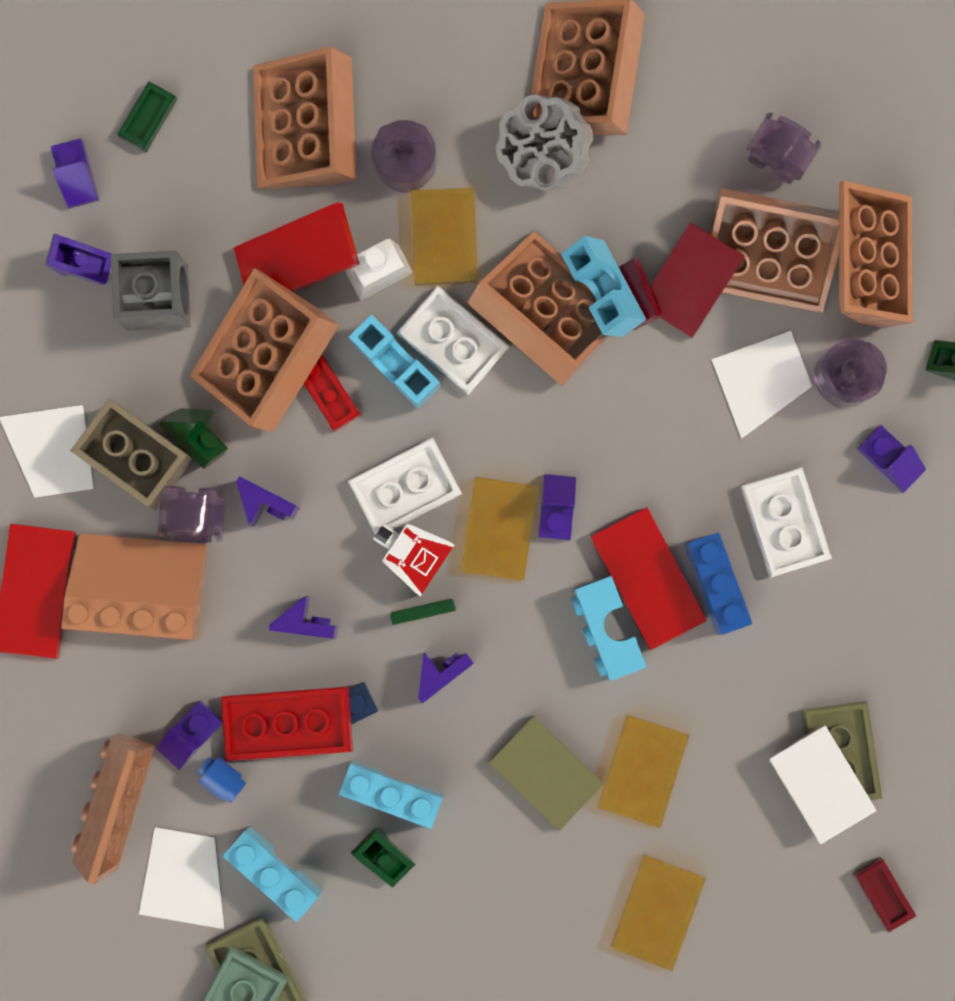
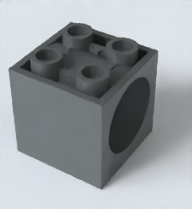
(150, 290)

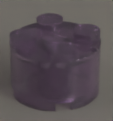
(401, 138)
(783, 148)
(844, 356)
(191, 515)

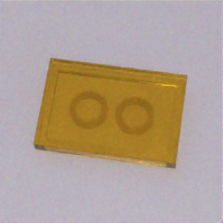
(444, 236)
(499, 528)
(643, 771)
(658, 912)

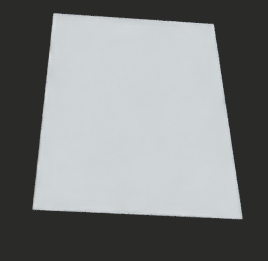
(761, 379)
(43, 449)
(183, 879)

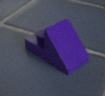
(74, 173)
(78, 259)
(891, 458)
(256, 498)
(557, 507)
(295, 622)
(433, 680)
(189, 735)

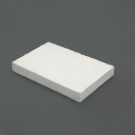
(453, 340)
(405, 486)
(785, 522)
(822, 784)

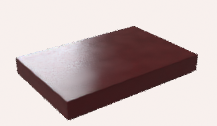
(693, 278)

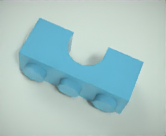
(594, 265)
(394, 362)
(615, 657)
(391, 795)
(280, 883)

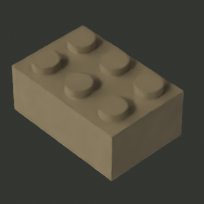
(131, 454)

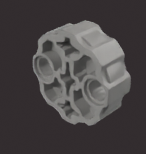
(532, 171)

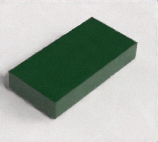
(147, 116)
(422, 611)

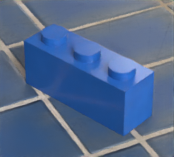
(718, 584)

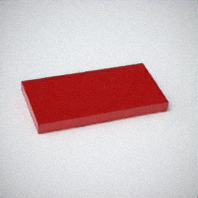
(301, 250)
(648, 579)
(34, 590)
(287, 723)

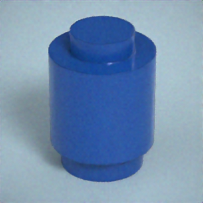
(221, 779)

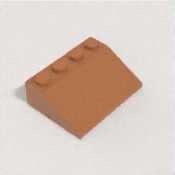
(591, 60)
(305, 120)
(785, 245)
(875, 255)
(540, 308)
(263, 351)
(135, 587)
(112, 806)

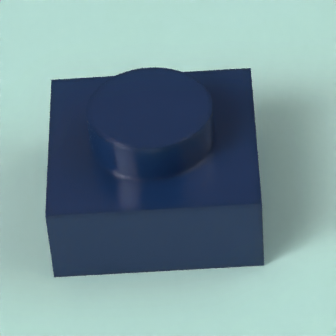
(361, 703)

